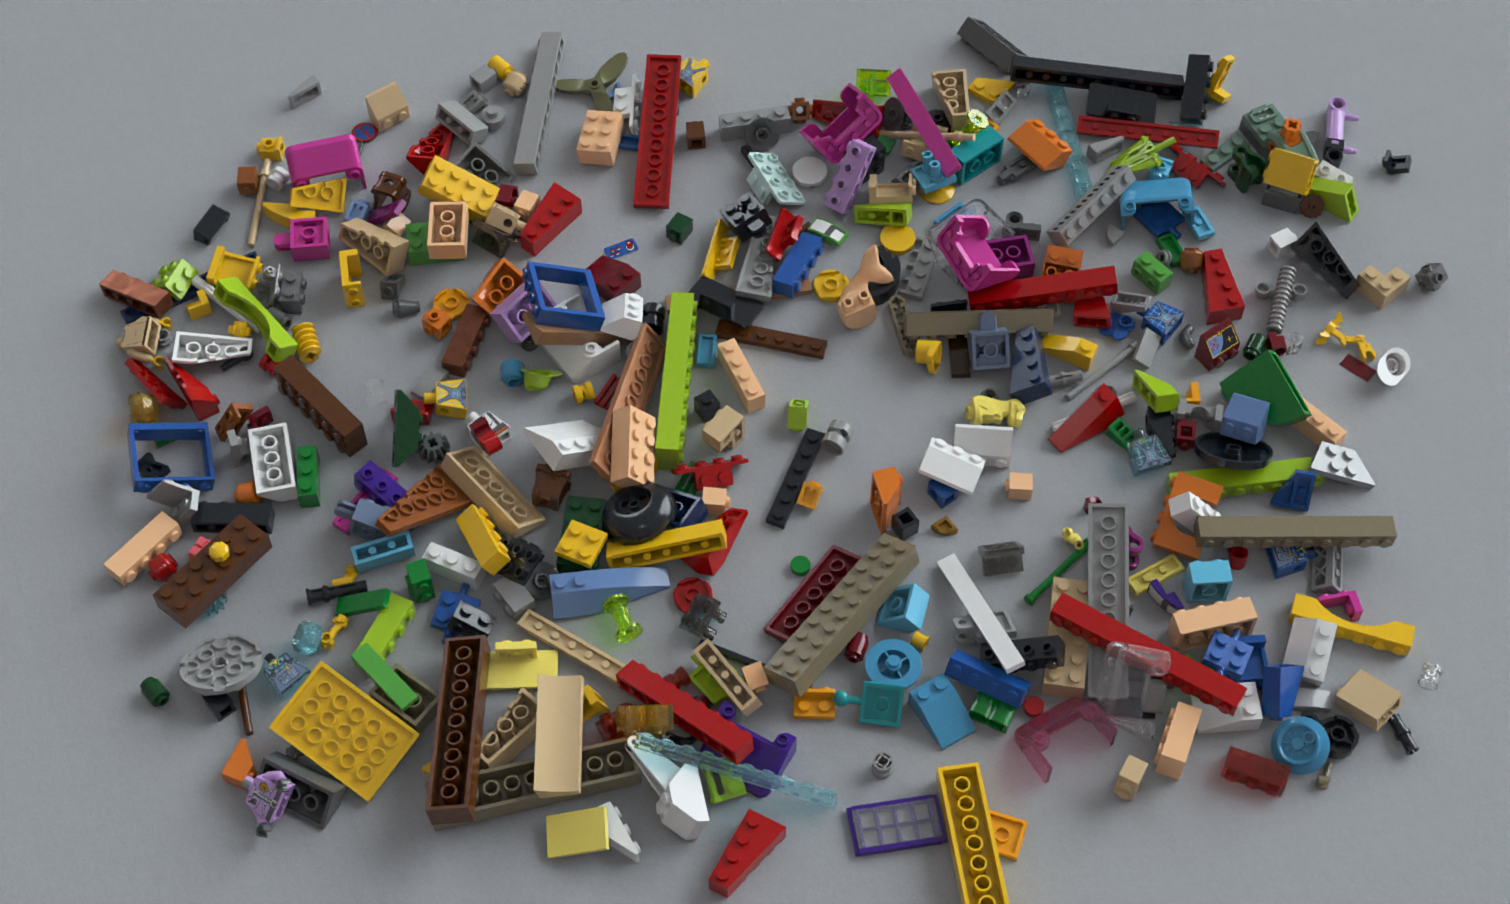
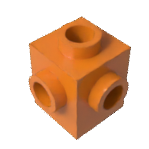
(436, 323)

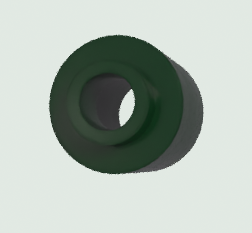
(1254, 346)
(154, 691)

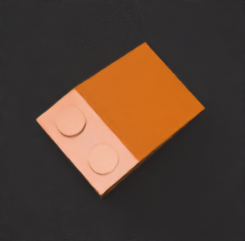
(497, 285)

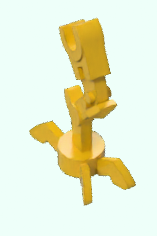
(1331, 329)

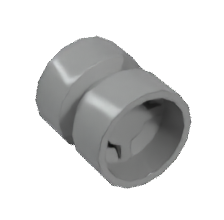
(837, 437)

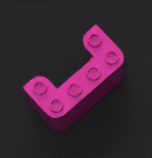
(853, 123)

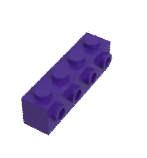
(378, 485)

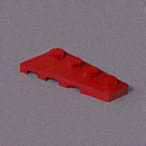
(155, 385)

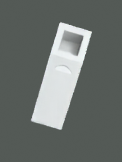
(620, 834)

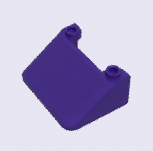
(766, 754)

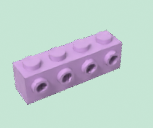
(850, 176)

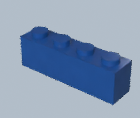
(797, 265)
(987, 679)

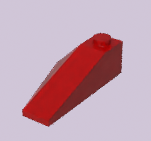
(827, 111)
(437, 143)
(711, 562)

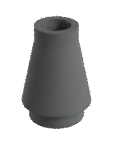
(405, 307)

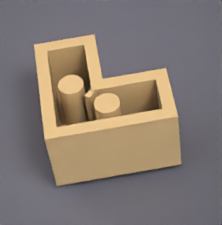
(1382, 288)
(724, 429)

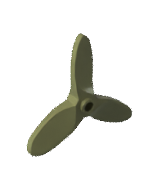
(597, 86)

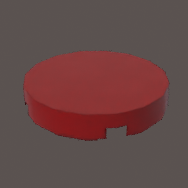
(687, 590)

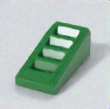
(1116, 436)

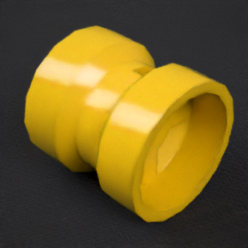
(583, 392)

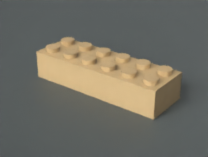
(1069, 679)

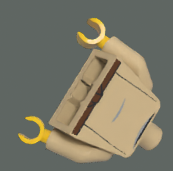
(142, 338)

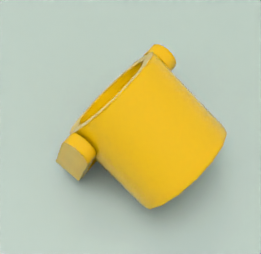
(929, 353)

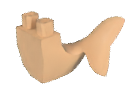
(856, 303)

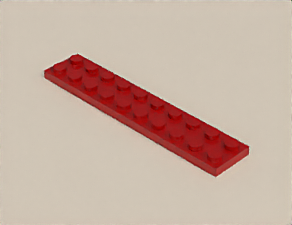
(657, 132)

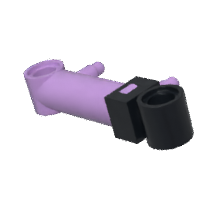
(1334, 142)

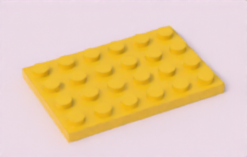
(344, 731)

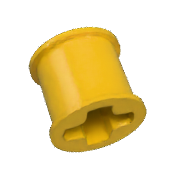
(920, 640)

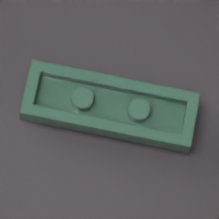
(1223, 154)

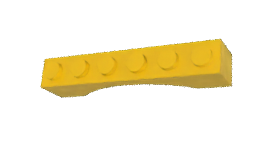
(1393, 637)

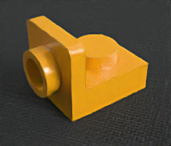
(1193, 395)
(810, 494)

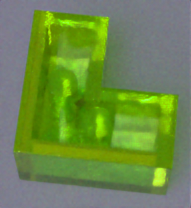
(873, 82)

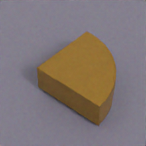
(944, 527)

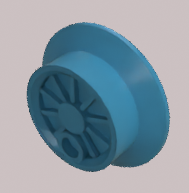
(893, 663)
(1300, 744)

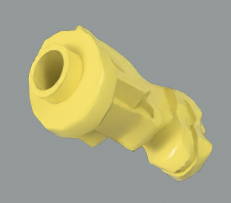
(990, 410)

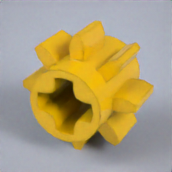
(239, 329)

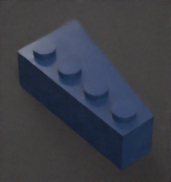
(1029, 368)

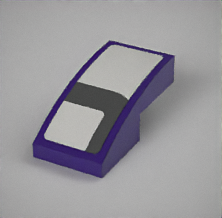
(1168, 602)

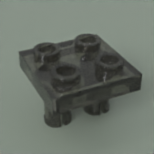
(700, 614)

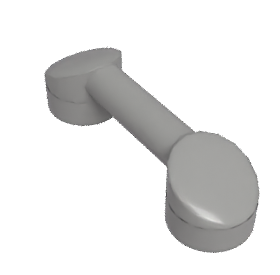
(1263, 291)

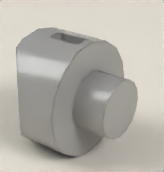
(493, 116)

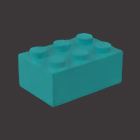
(978, 154)

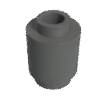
(281, 317)

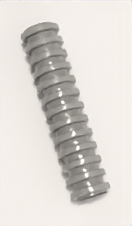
(1281, 299)

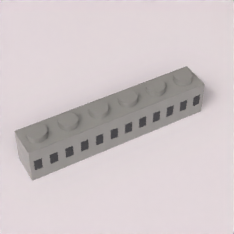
(1091, 205)

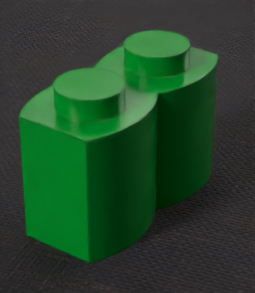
(992, 712)

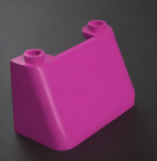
(970, 255)

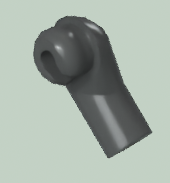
(1185, 337)

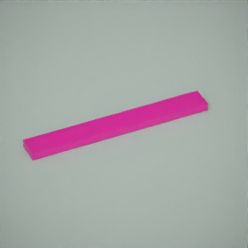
(924, 122)

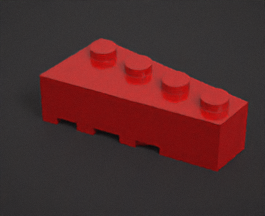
(550, 218)

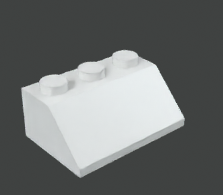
(623, 316)
(988, 442)
(951, 466)
(1311, 647)

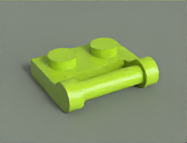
(731, 787)

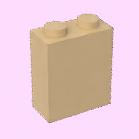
(1368, 700)

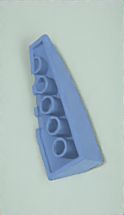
(585, 591)

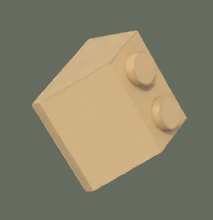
(387, 107)

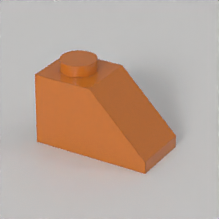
(239, 765)

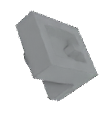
(474, 101)

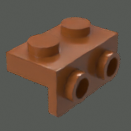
(233, 418)

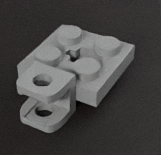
(971, 631)

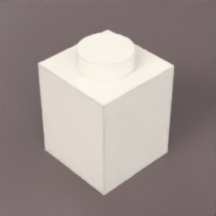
(1280, 243)

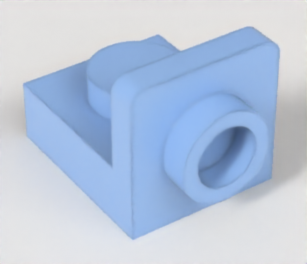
(358, 209)

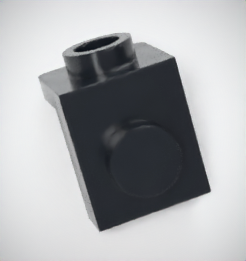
(1396, 164)
(150, 468)

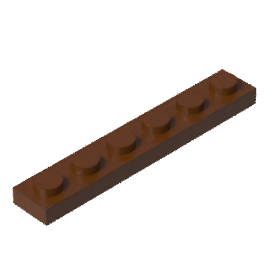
(772, 339)

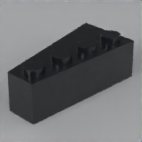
(1323, 259)

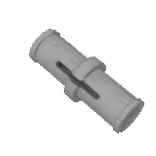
(1065, 378)

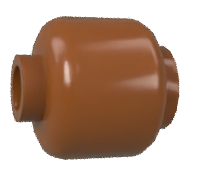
(1191, 260)

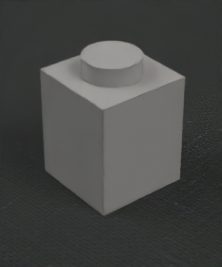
(483, 79)

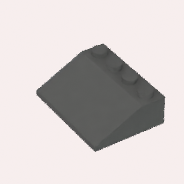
(483, 165)

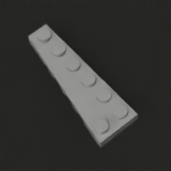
(757, 269)

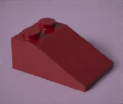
(614, 277)

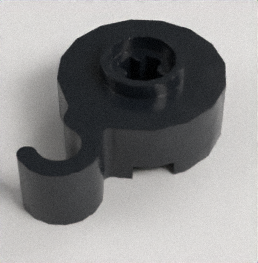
(1341, 727)

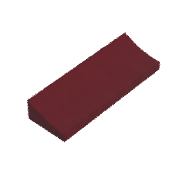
(811, 592)

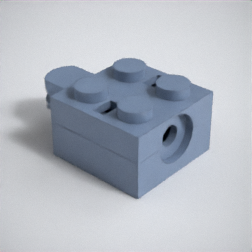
(986, 344)
(362, 517)

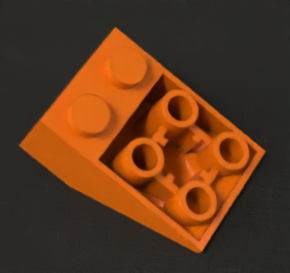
(1061, 260)

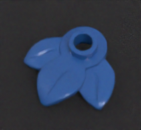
(1120, 326)

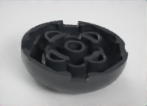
(638, 513)

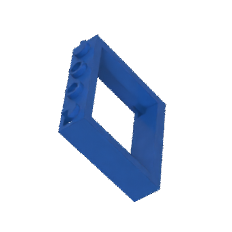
(590, 320)
(171, 431)

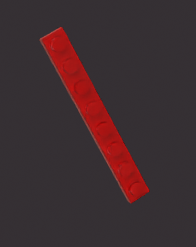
(1156, 132)

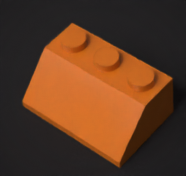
(1040, 145)
(885, 496)

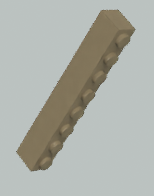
(959, 322)

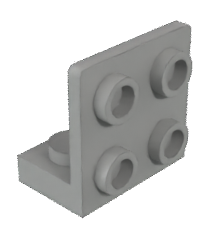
(180, 497)

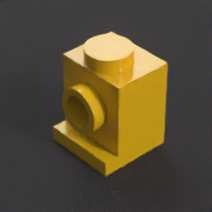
(271, 148)

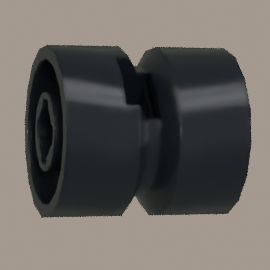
(654, 315)

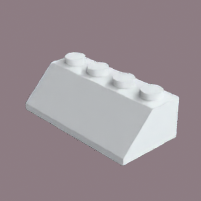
(273, 462)

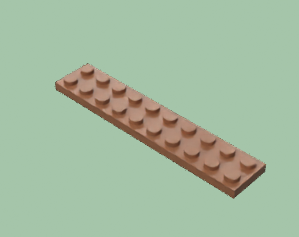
(633, 389)

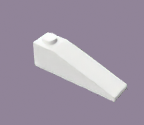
(199, 348)

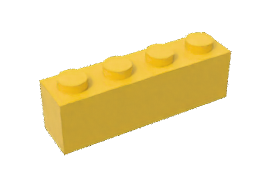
(483, 539)

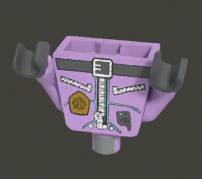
(267, 798)

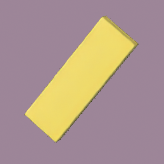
(1161, 570)

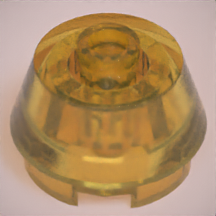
(143, 408)

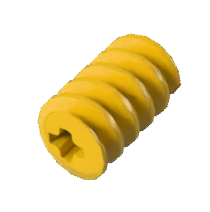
(307, 340)

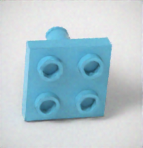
(930, 175)

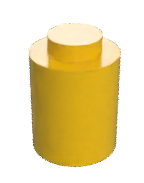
(500, 66)

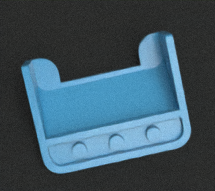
(1154, 192)

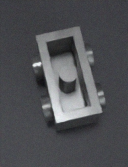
(292, 292)

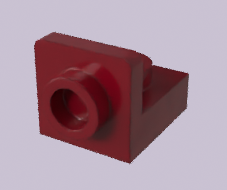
(260, 418)

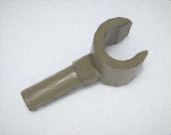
(1323, 781)

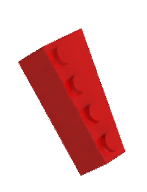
(1220, 289)
(747, 848)

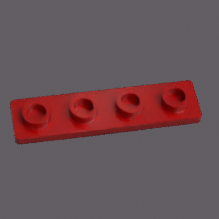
(1187, 167)
(783, 234)
(711, 474)

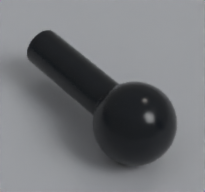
(233, 361)

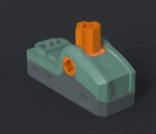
(1269, 130)

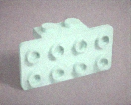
(771, 180)

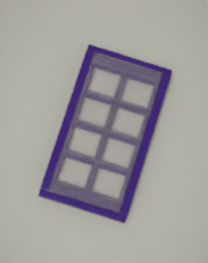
(896, 825)

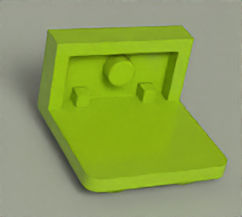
(175, 278)

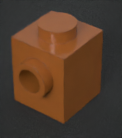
(247, 180)

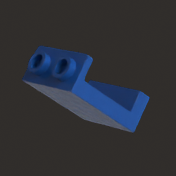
(1254, 668)

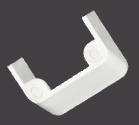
(582, 361)

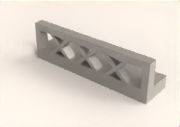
(1333, 570)

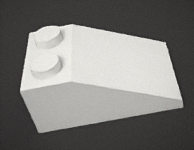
(1245, 718)

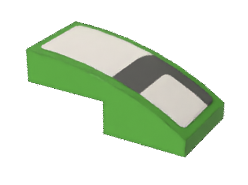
(829, 231)

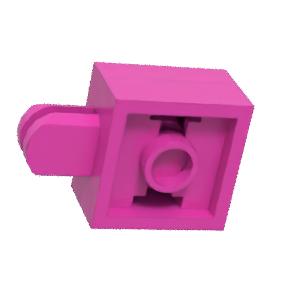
(307, 239)

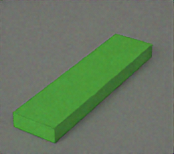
(384, 677)

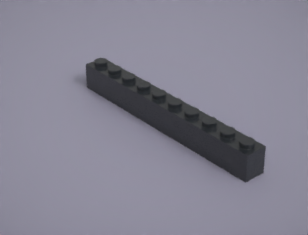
(1081, 75)

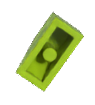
(797, 415)

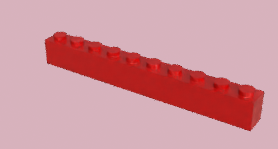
(1183, 673)

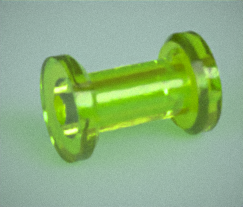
(975, 121)
(627, 628)

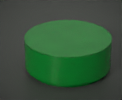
(800, 565)

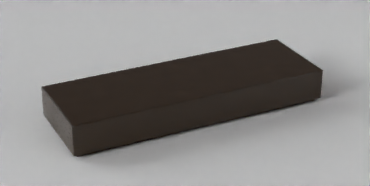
(959, 357)

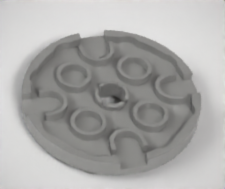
(204, 667)

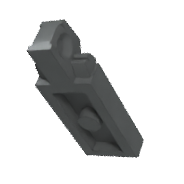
(1015, 170)

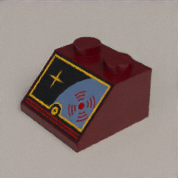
(1217, 345)

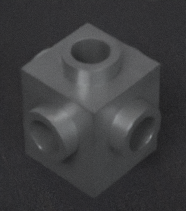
(1431, 276)

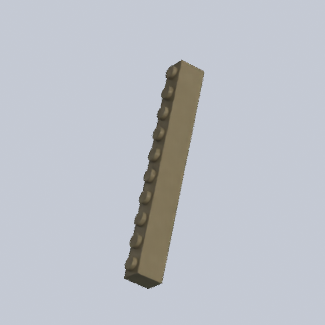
(1294, 531)

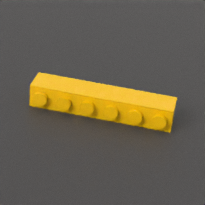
(669, 545)

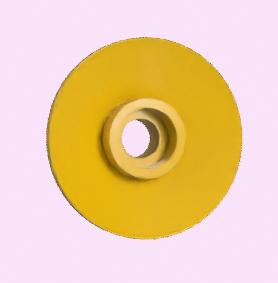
(939, 196)

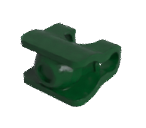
(1249, 168)

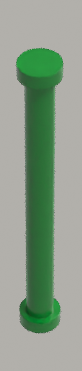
(1030, 598)

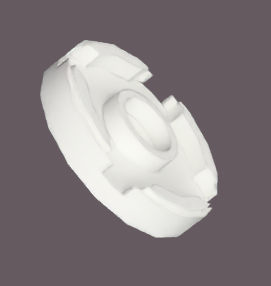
(809, 172)

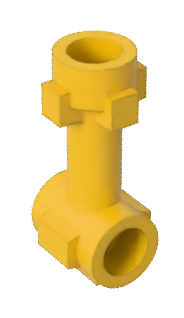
(327, 641)

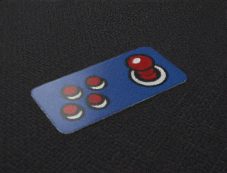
(621, 248)

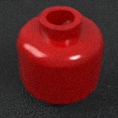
(162, 567)

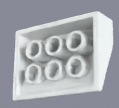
(565, 443)

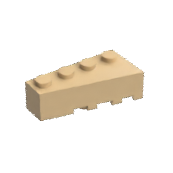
(952, 94)
(375, 245)
(511, 733)

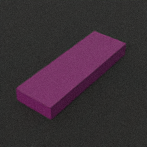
(387, 212)

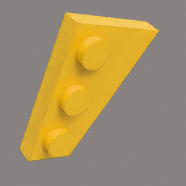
(320, 196)

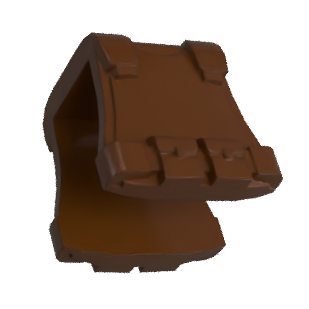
(396, 191)
(550, 487)

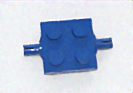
(1160, 218)
(446, 607)
(1227, 654)

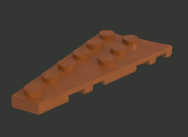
(425, 502)

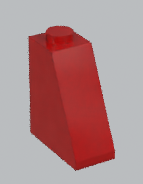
(1092, 313)

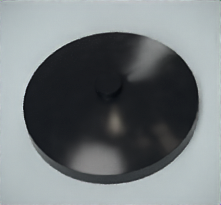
(1232, 452)

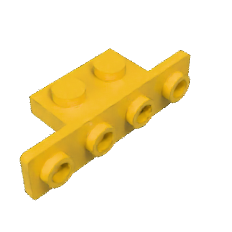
(721, 251)

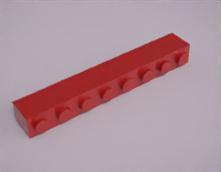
(1046, 289)
(687, 712)

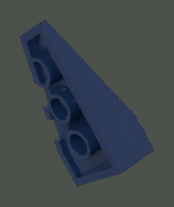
(690, 509)

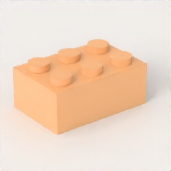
(600, 138)
(448, 230)
(1177, 740)

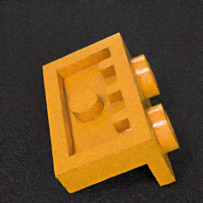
(815, 704)

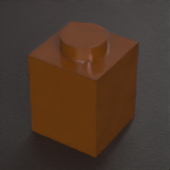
(695, 135)

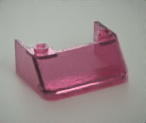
(1034, 735)

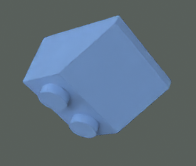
(1245, 418)

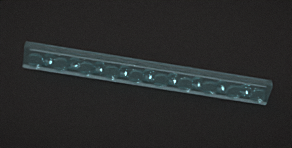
(1067, 132)
(743, 772)

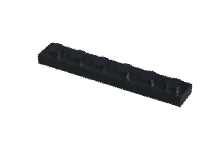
(794, 479)

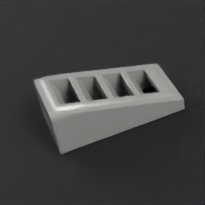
(306, 91)
(1103, 149)
(1120, 302)

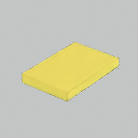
(577, 832)

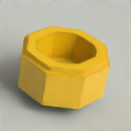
(219, 551)

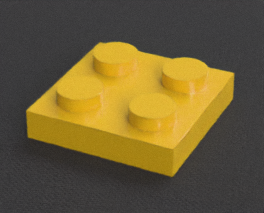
(581, 544)

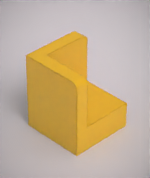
(199, 308)

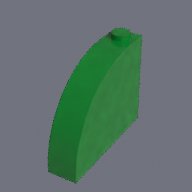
(1268, 381)

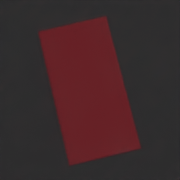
(1358, 367)

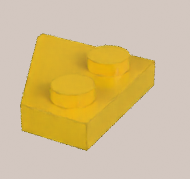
(989, 89)

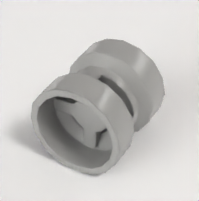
(881, 769)

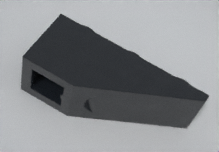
(1161, 425)

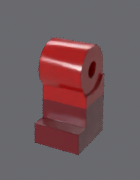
(485, 436)

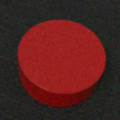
(1033, 706)

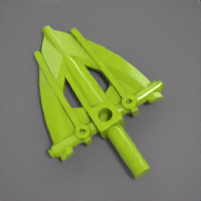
(1142, 155)

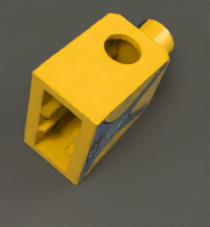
(693, 76)
(449, 398)

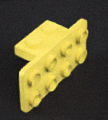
(518, 665)

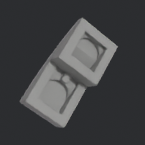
(1000, 107)
(427, 382)
(1313, 699)

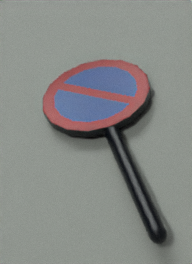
(364, 133)

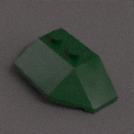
(405, 428)

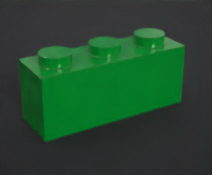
(308, 476)

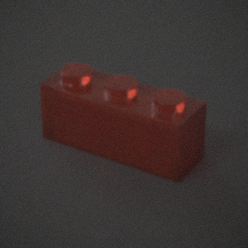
(1255, 771)

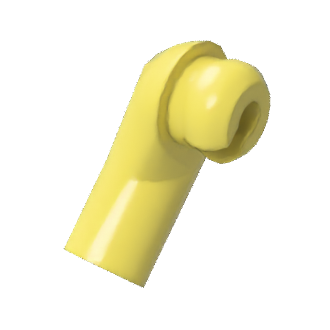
(1072, 538)

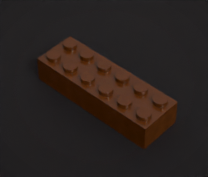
(320, 406)
(204, 580)

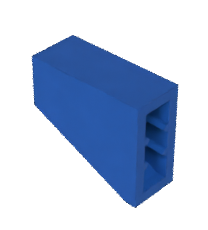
(1280, 690)

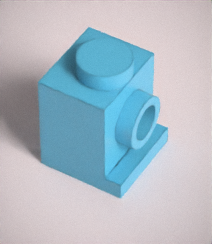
(1162, 172)

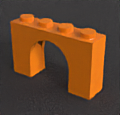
(1167, 536)

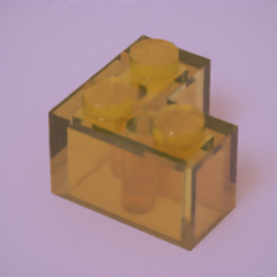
(646, 718)

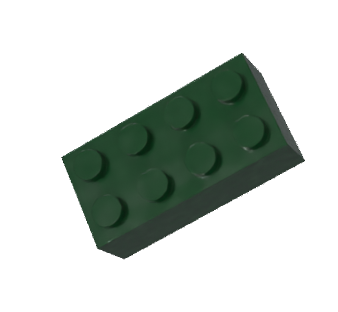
(588, 512)

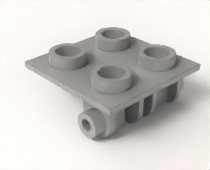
(268, 284)

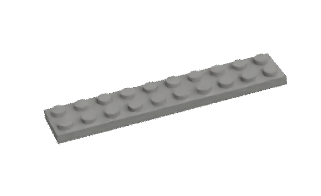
(1107, 573)

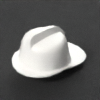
(1393, 366)

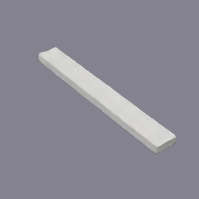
(981, 614)

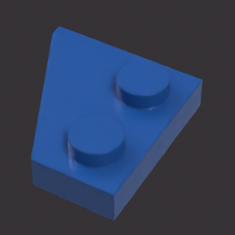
(1296, 491)

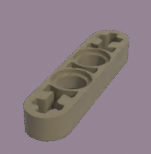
(903, 340)

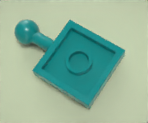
(879, 703)

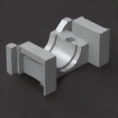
(1209, 416)

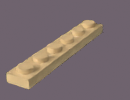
(570, 645)

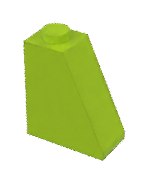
(1337, 196)

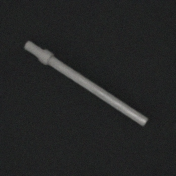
(1103, 370)

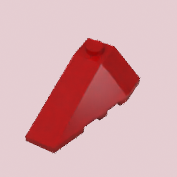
(196, 394)
(1088, 419)

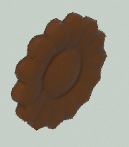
(1312, 206)

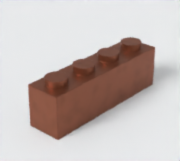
(136, 294)
(466, 340)

